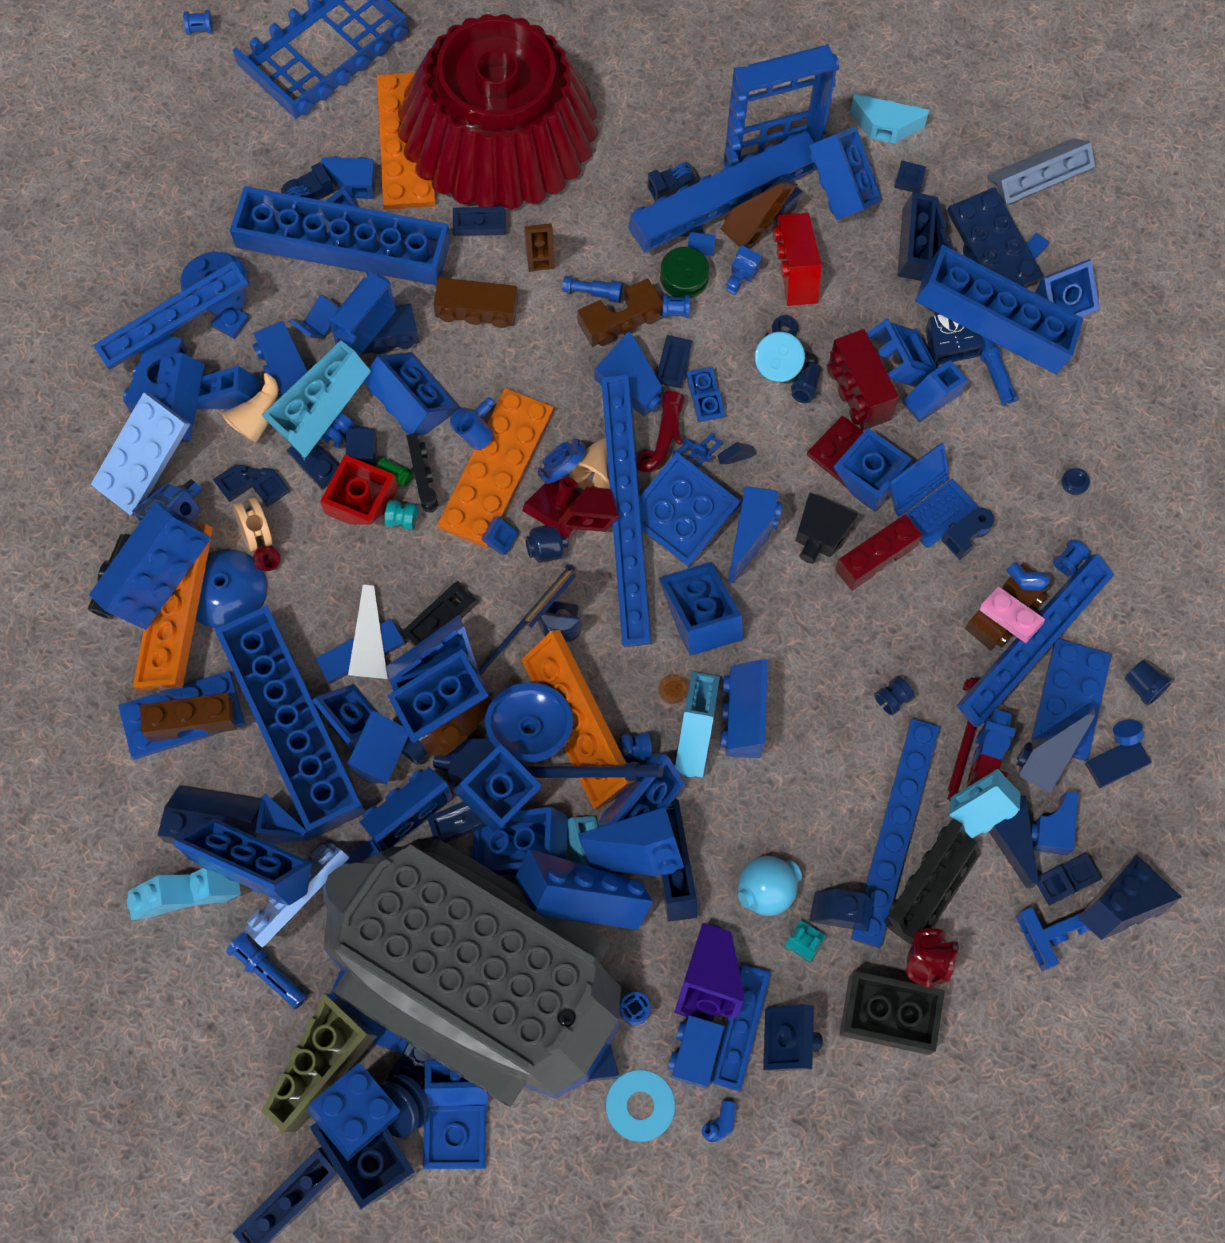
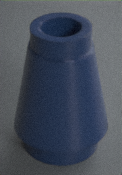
(806, 384)

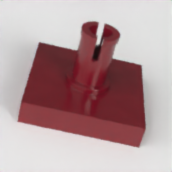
(551, 503)

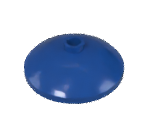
(239, 595)
(525, 708)

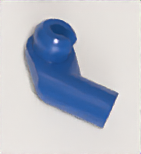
(1028, 580)
(722, 1125)

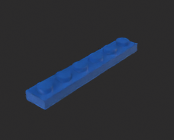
(171, 315)

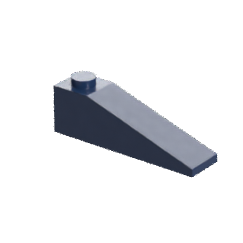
(679, 887)
(289, 1199)

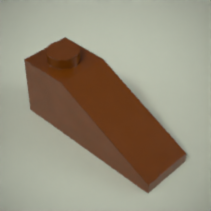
(752, 218)
(539, 247)
(454, 732)

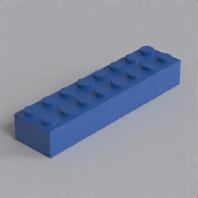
(340, 235)
(289, 722)

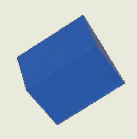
(1072, 288)
(345, 712)
(378, 749)

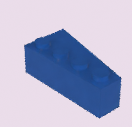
(581, 892)

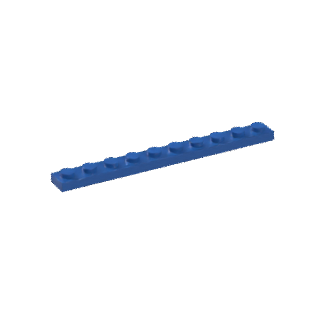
(628, 526)

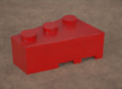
(798, 258)

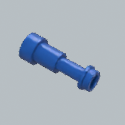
(596, 288)

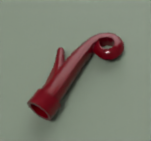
(669, 428)

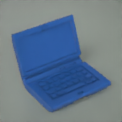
(938, 510)

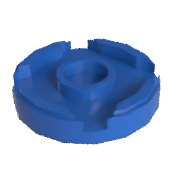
(561, 461)

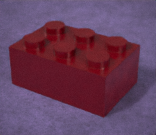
(862, 380)

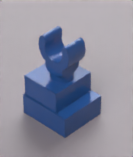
(743, 267)

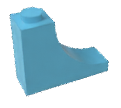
(697, 724)

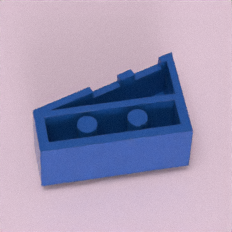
(429, 653)

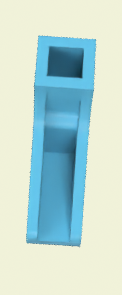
(177, 892)

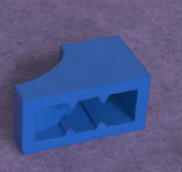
(1057, 832)

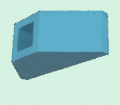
(887, 119)

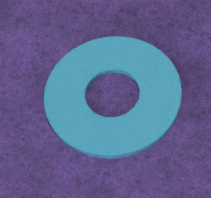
(663, 1101)

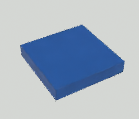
(455, 1137)

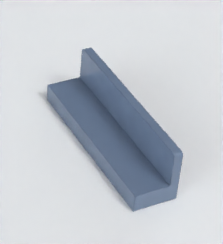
(1043, 169)

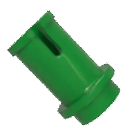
(402, 475)

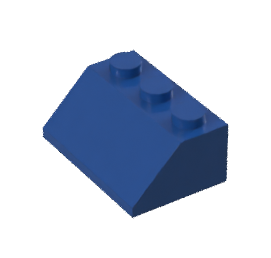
(845, 173)
(410, 392)
(438, 695)
(745, 709)
(646, 794)
(406, 808)

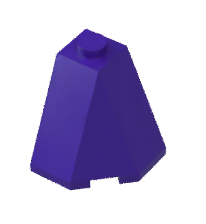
(712, 978)

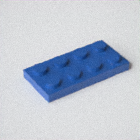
(1072, 680)
(131, 719)

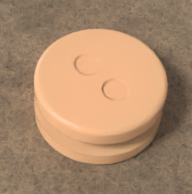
(252, 524)

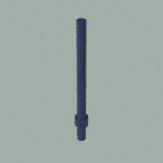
(630, 771)

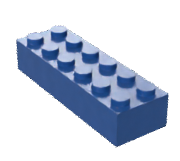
(999, 309)

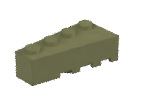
(324, 1055)

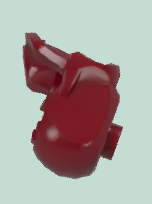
(931, 958)

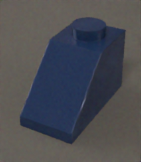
(842, 909)

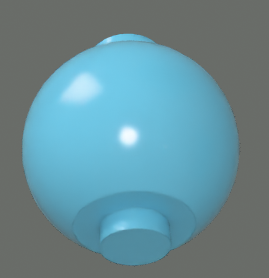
(768, 885)

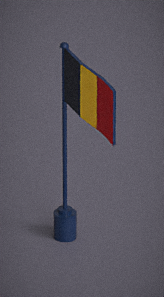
(415, 751)

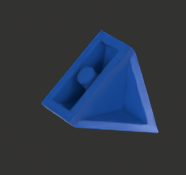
(276, 825)

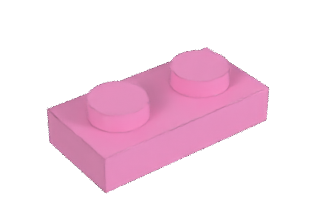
(1012, 614)

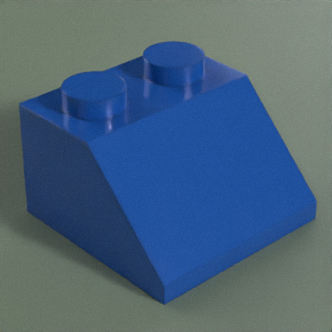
(870, 467)

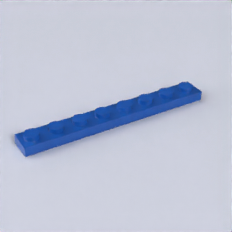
(1022, 656)
(897, 827)

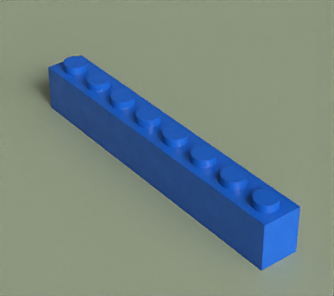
(721, 192)

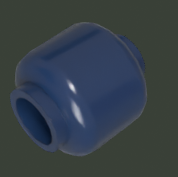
(545, 544)

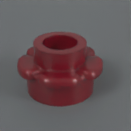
(272, 560)

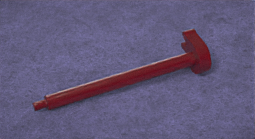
(964, 749)

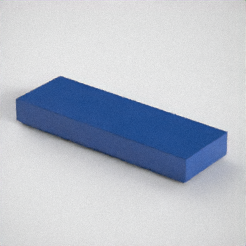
(337, 661)

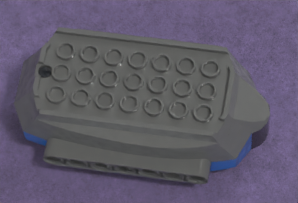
(470, 970)

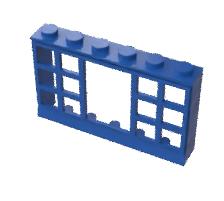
(342, 74)
(766, 74)

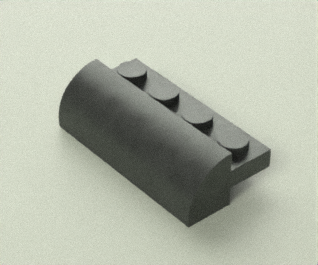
(934, 883)

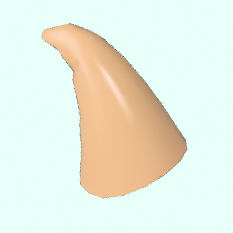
(248, 416)
(593, 461)

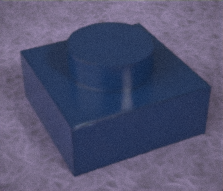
(910, 177)

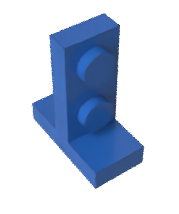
(1039, 938)

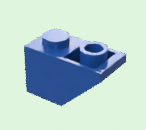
(353, 174)
(935, 391)

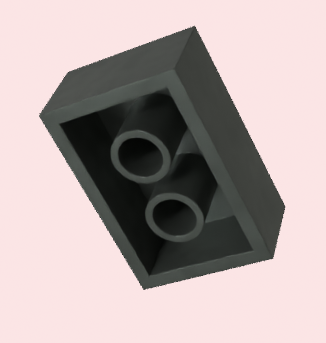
(892, 1013)

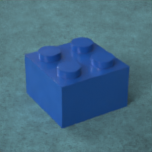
(497, 788)
(353, 1111)

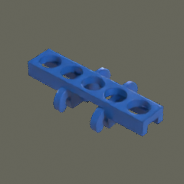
(699, 449)

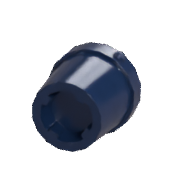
(1148, 681)

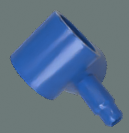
(471, 427)

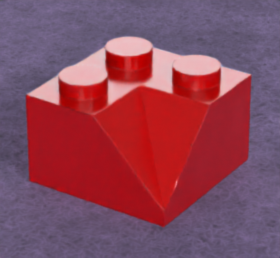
(358, 492)

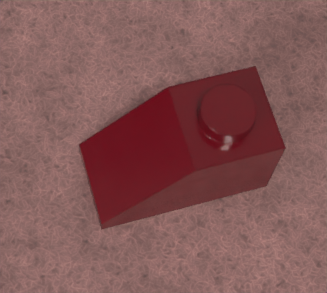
(590, 511)

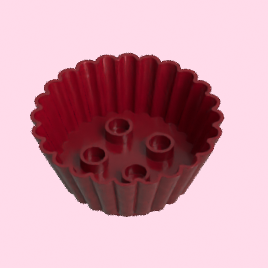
(497, 114)

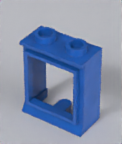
(363, 312)
(911, 347)

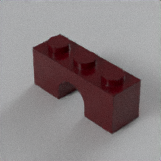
(888, 544)

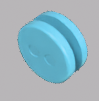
(779, 356)

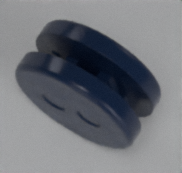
(410, 1101)

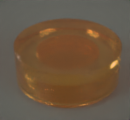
(672, 689)

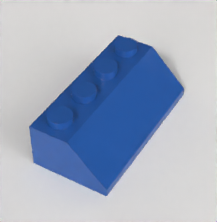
(247, 860)

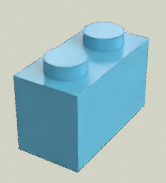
(985, 803)

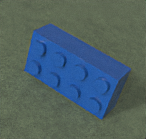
(150, 566)

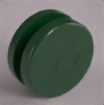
(684, 272)

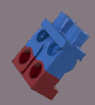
(993, 743)

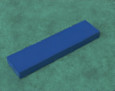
(741, 1030)

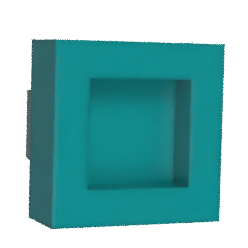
(805, 941)

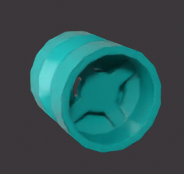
(399, 514)

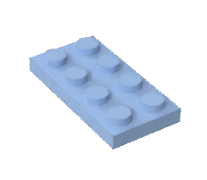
(140, 453)
(266, 923)

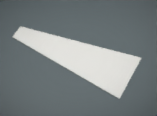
(367, 649)

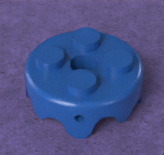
(207, 264)

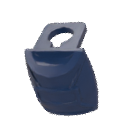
(568, 625)

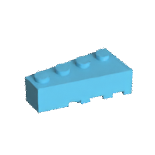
(317, 398)

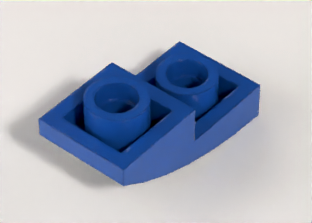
(705, 394)

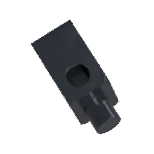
(823, 527)

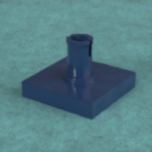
(790, 1038)

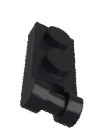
(422, 474)
(440, 613)

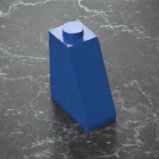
(630, 360)

